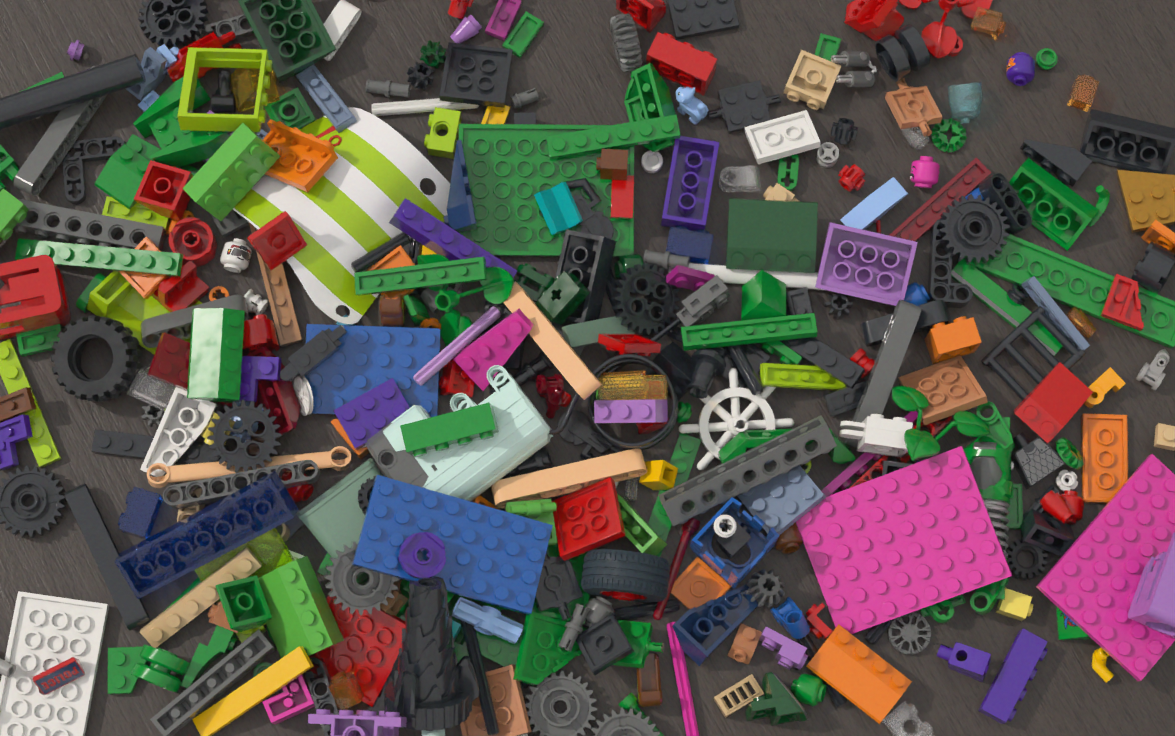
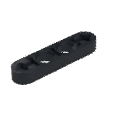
(326, 699)

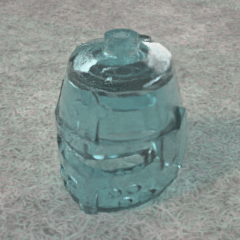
(965, 101)

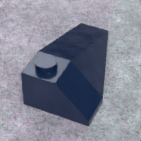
(460, 204)
(709, 625)

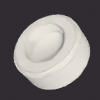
(652, 162)

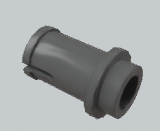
(524, 98)

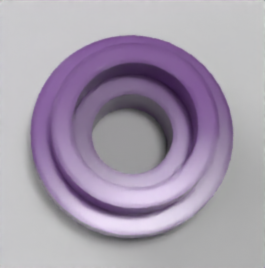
(75, 50)

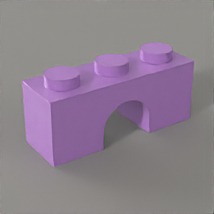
(630, 411)

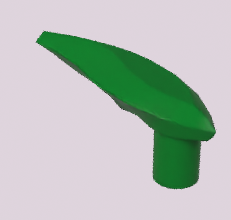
(1101, 204)

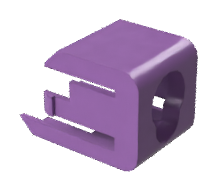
(1155, 593)

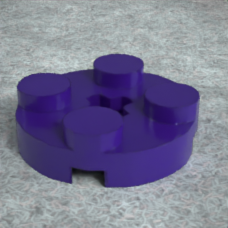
(409, 558)

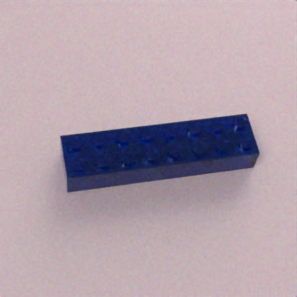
(206, 535)

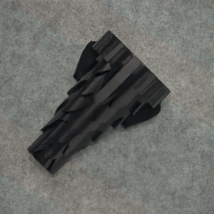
(426, 676)

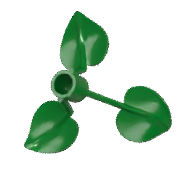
(496, 290)
(921, 443)

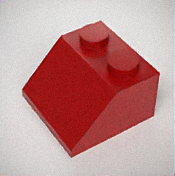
(163, 190)

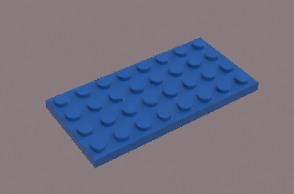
(487, 550)

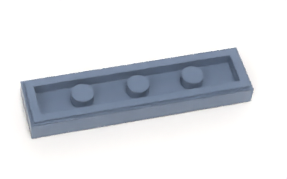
(326, 98)
(1054, 312)

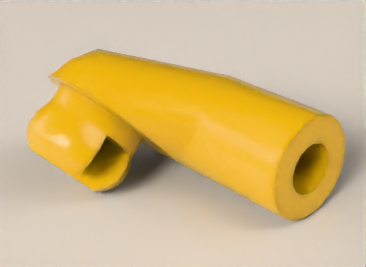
(1099, 664)

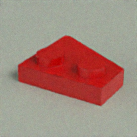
(1123, 303)

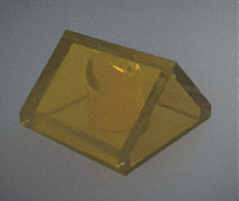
(245, 84)

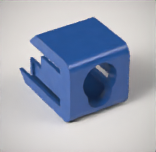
(758, 545)

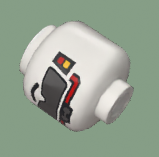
(235, 255)

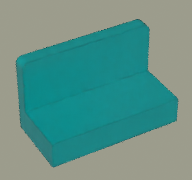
(558, 208)

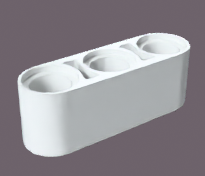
(341, 23)

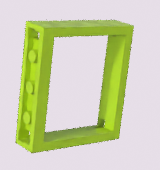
(223, 59)

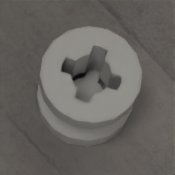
(827, 150)

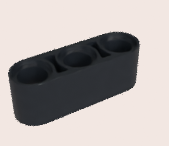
(1001, 192)

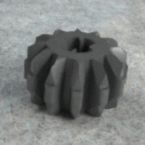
(769, 582)

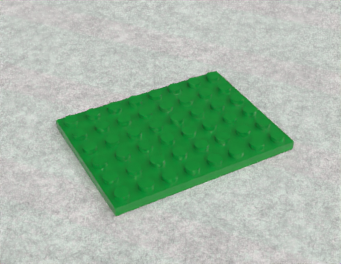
(511, 166)

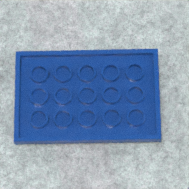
(372, 357)

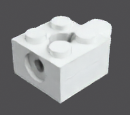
(878, 434)

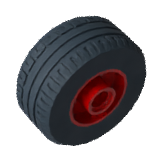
(625, 575)

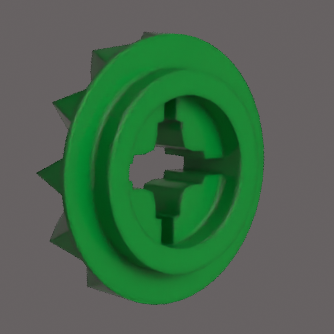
(941, 141)
(1069, 453)

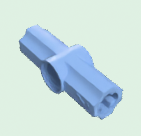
(487, 620)

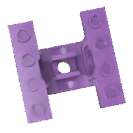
(359, 724)

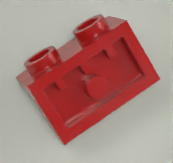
(455, 380)

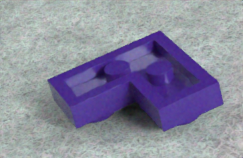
(255, 369)
(11, 433)

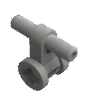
(1152, 373)

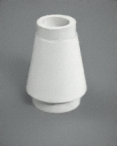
(728, 522)

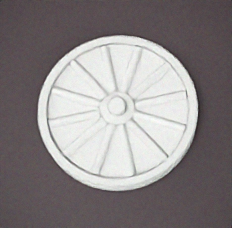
(304, 395)

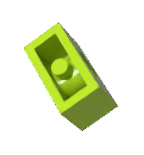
(443, 145)

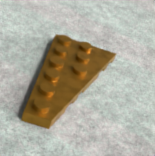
(1147, 198)

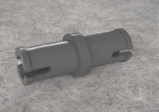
(388, 88)
(665, 259)
(573, 627)

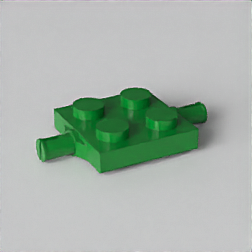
(640, 639)

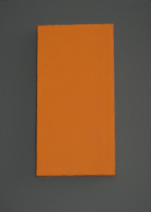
(1104, 456)

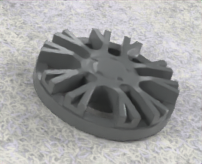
(909, 633)

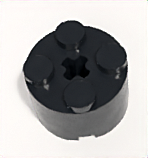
(1154, 268)

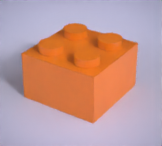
(952, 339)

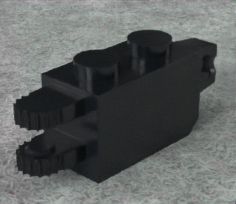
(313, 353)

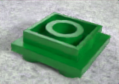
(291, 99)

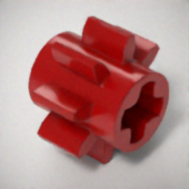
(851, 178)

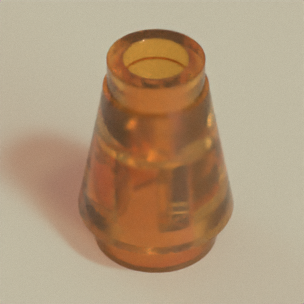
(1081, 322)

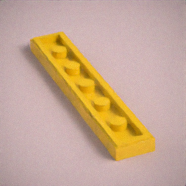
(253, 692)

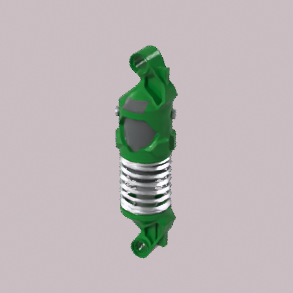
(992, 467)

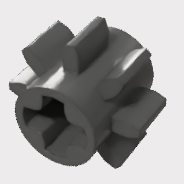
(149, 410)

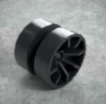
(902, 52)

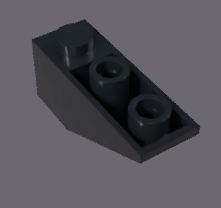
(1061, 160)

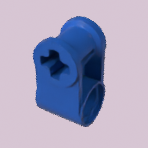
(791, 619)

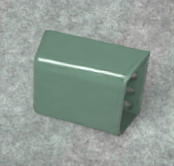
(336, 513)

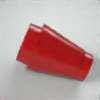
(1055, 505)

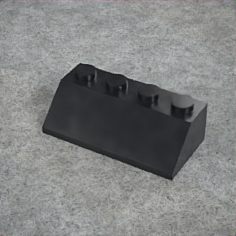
(1127, 142)
(590, 261)

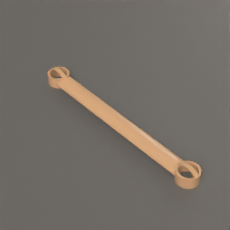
(201, 471)

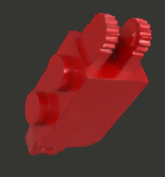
(177, 70)

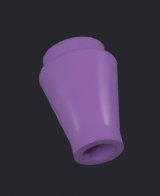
(467, 28)

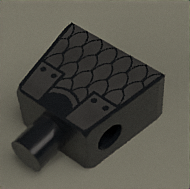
(1034, 460)

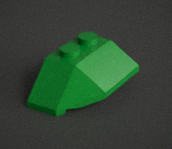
(648, 99)

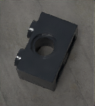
(1047, 532)

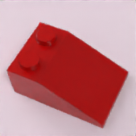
(644, 12)
(1053, 402)

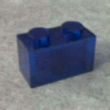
(690, 243)
(140, 513)

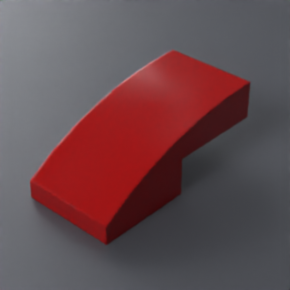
(622, 198)

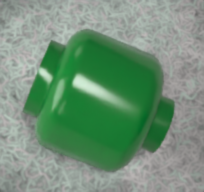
(808, 689)

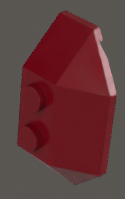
(278, 397)

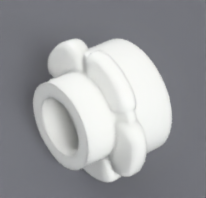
(1060, 480)

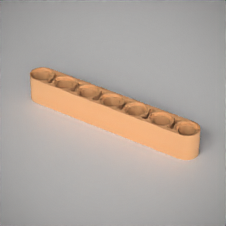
(554, 344)
(569, 477)

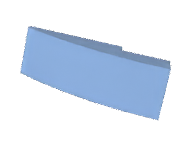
(875, 205)

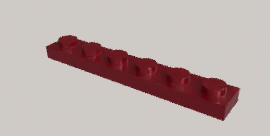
(931, 211)

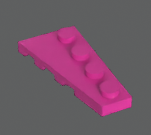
(493, 347)

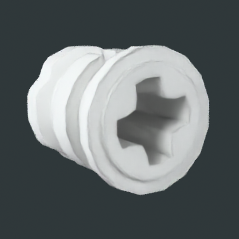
(262, 304)

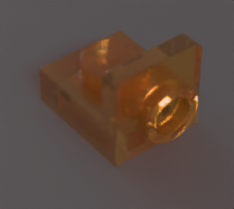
(988, 22)

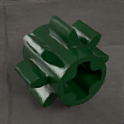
(428, 51)

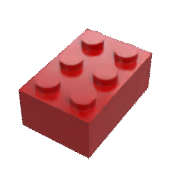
(682, 62)

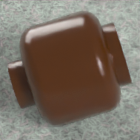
(789, 540)

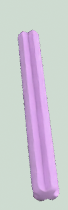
(456, 346)

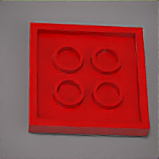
(588, 519)

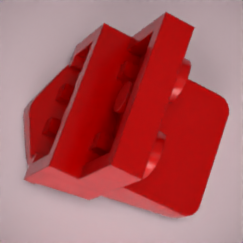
(874, 17)

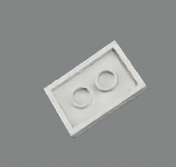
(782, 137)

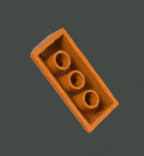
(859, 674)

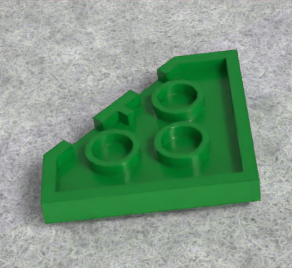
(539, 649)

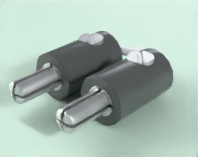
(855, 78)

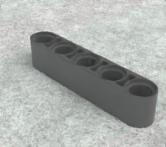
(179, 322)

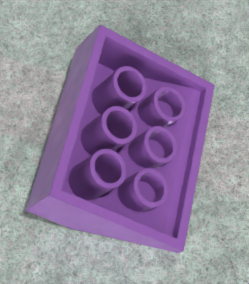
(865, 264)

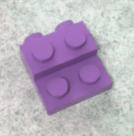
(790, 652)

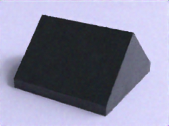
(677, 367)

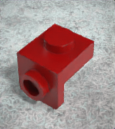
(818, 627)

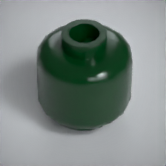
(625, 262)

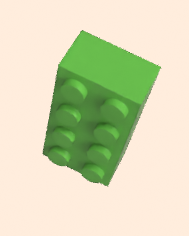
(231, 172)

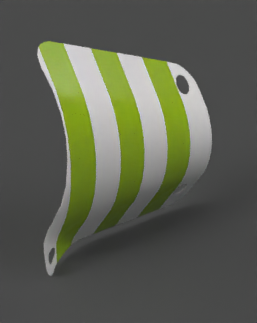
(348, 207)

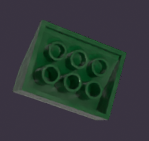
(289, 33)
(771, 235)

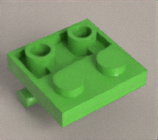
(537, 510)

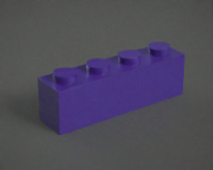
(1013, 675)

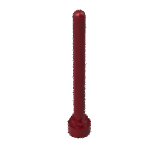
(688, 529)

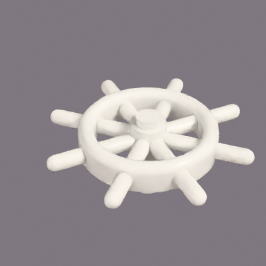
(733, 422)

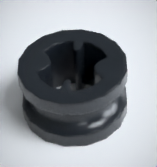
(1017, 294)

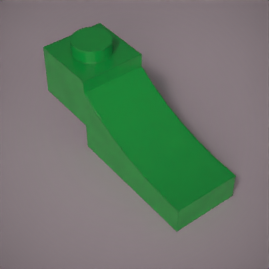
(221, 643)

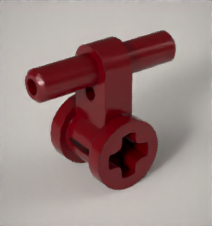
(552, 389)

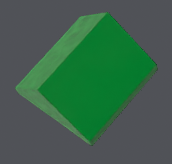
(763, 297)

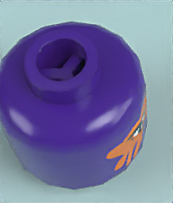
(1020, 69)

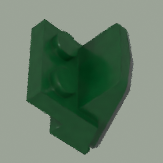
(777, 703)

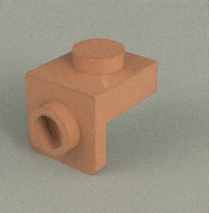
(218, 616)
(744, 644)

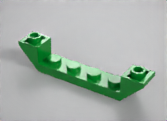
(754, 438)

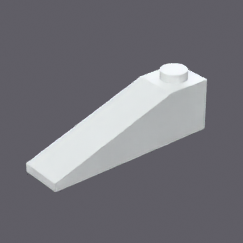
(178, 430)

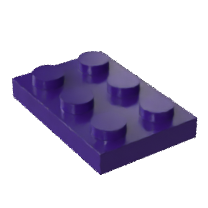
(371, 412)

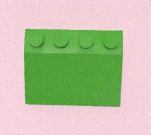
(298, 609)

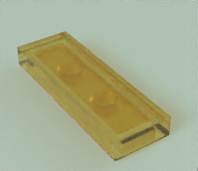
(633, 387)

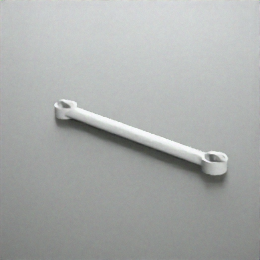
(742, 276)

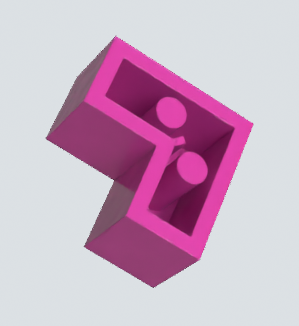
(291, 702)

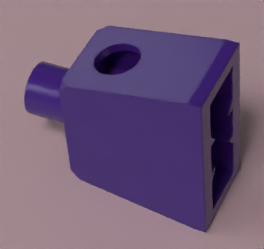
(974, 666)

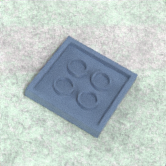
(783, 499)

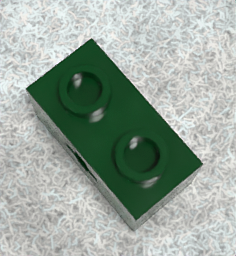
(562, 297)

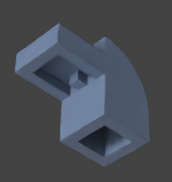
(154, 71)

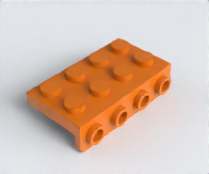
(302, 156)

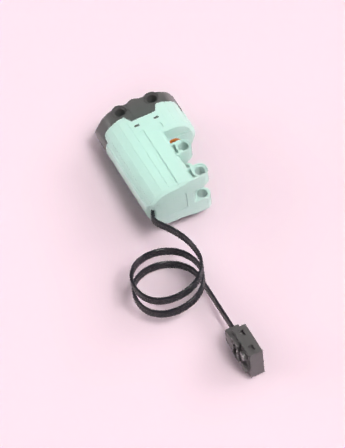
(475, 467)

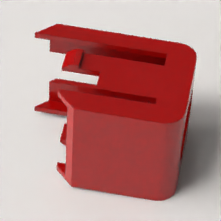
(39, 289)

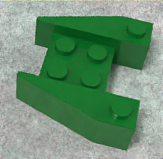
(178, 145)

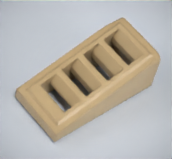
(723, 706)

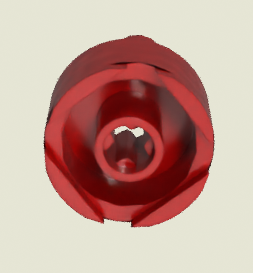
(193, 229)
(259, 333)

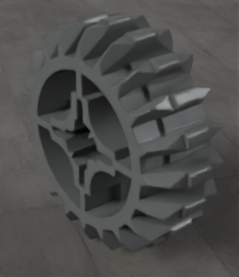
(626, 42)

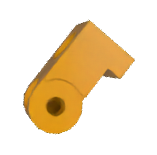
(1102, 385)

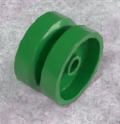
(161, 666)

